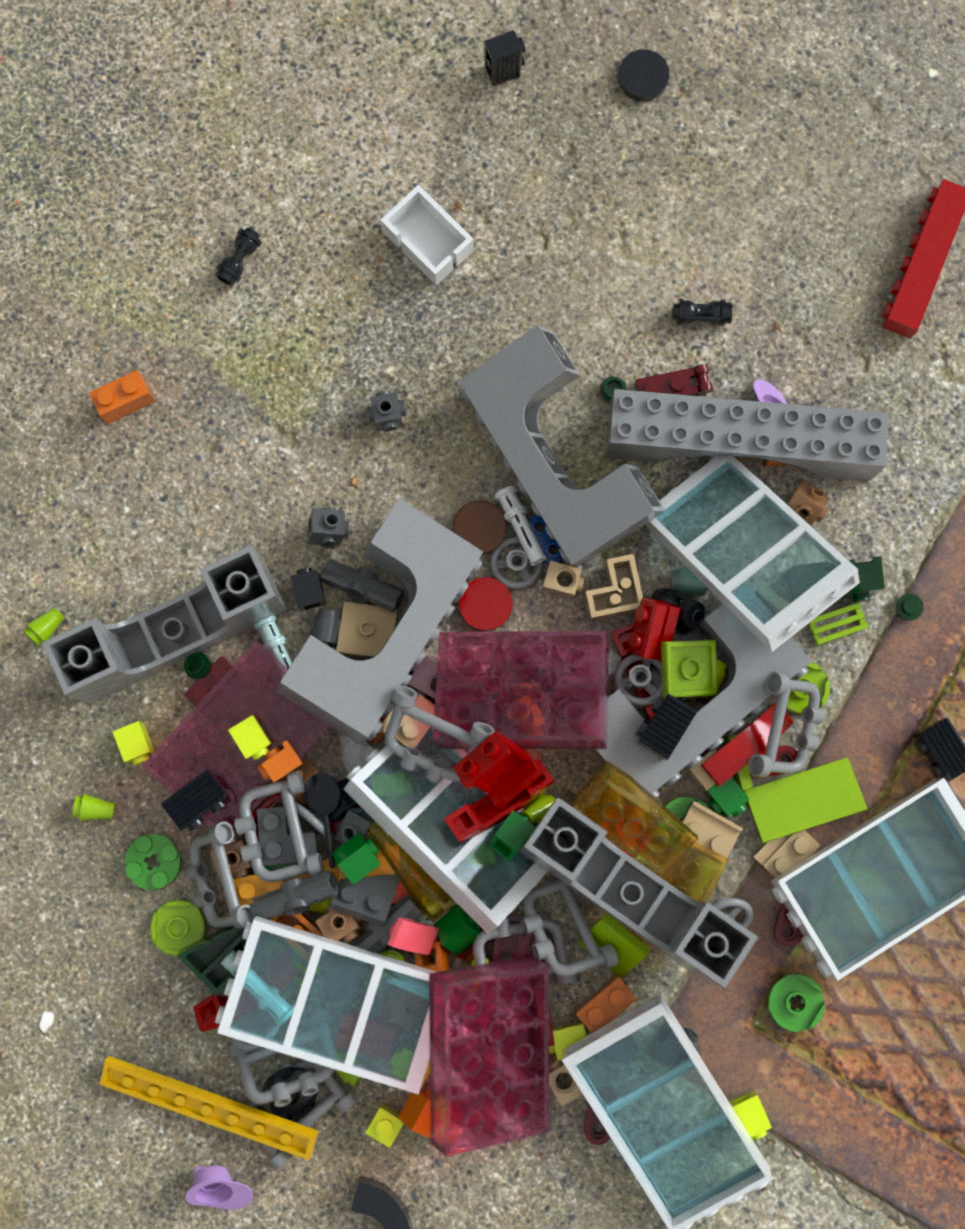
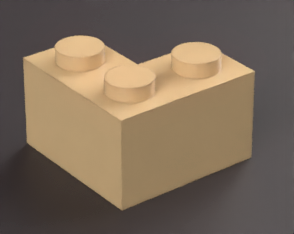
(620, 596)

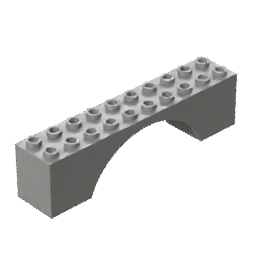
(811, 437)

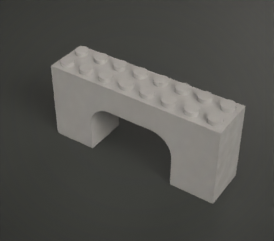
(508, 401)
(434, 572)
(108, 657)
(742, 696)
(677, 925)

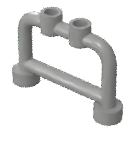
(781, 685)
(411, 757)
(246, 825)
(218, 835)
(506, 929)
(544, 948)
(281, 1091)
(337, 1098)

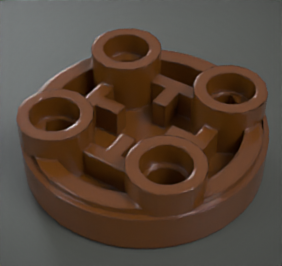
(481, 525)

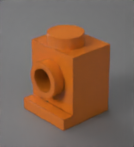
(279, 762)
(442, 958)

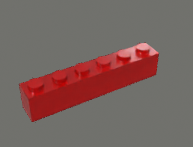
(925, 260)

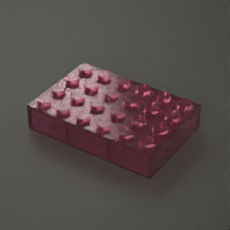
(526, 686)
(206, 743)
(489, 1054)

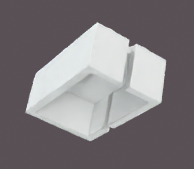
(427, 234)

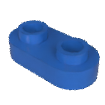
(545, 541)

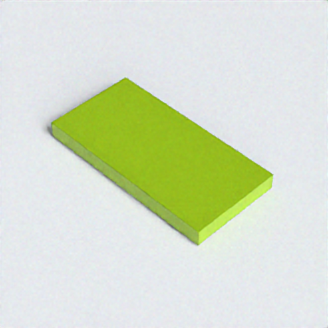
(805, 800)

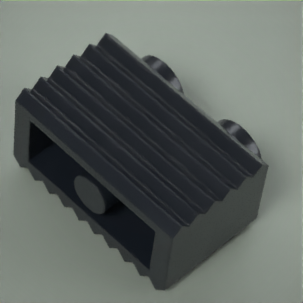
(504, 57)
(666, 726)
(942, 748)
(195, 800)

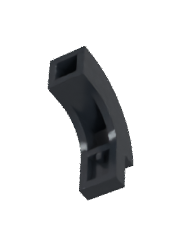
(381, 1203)

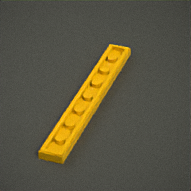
(208, 1107)

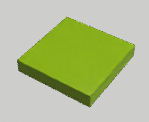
(689, 668)
(627, 946)

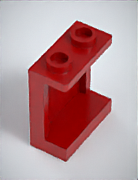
(498, 769)

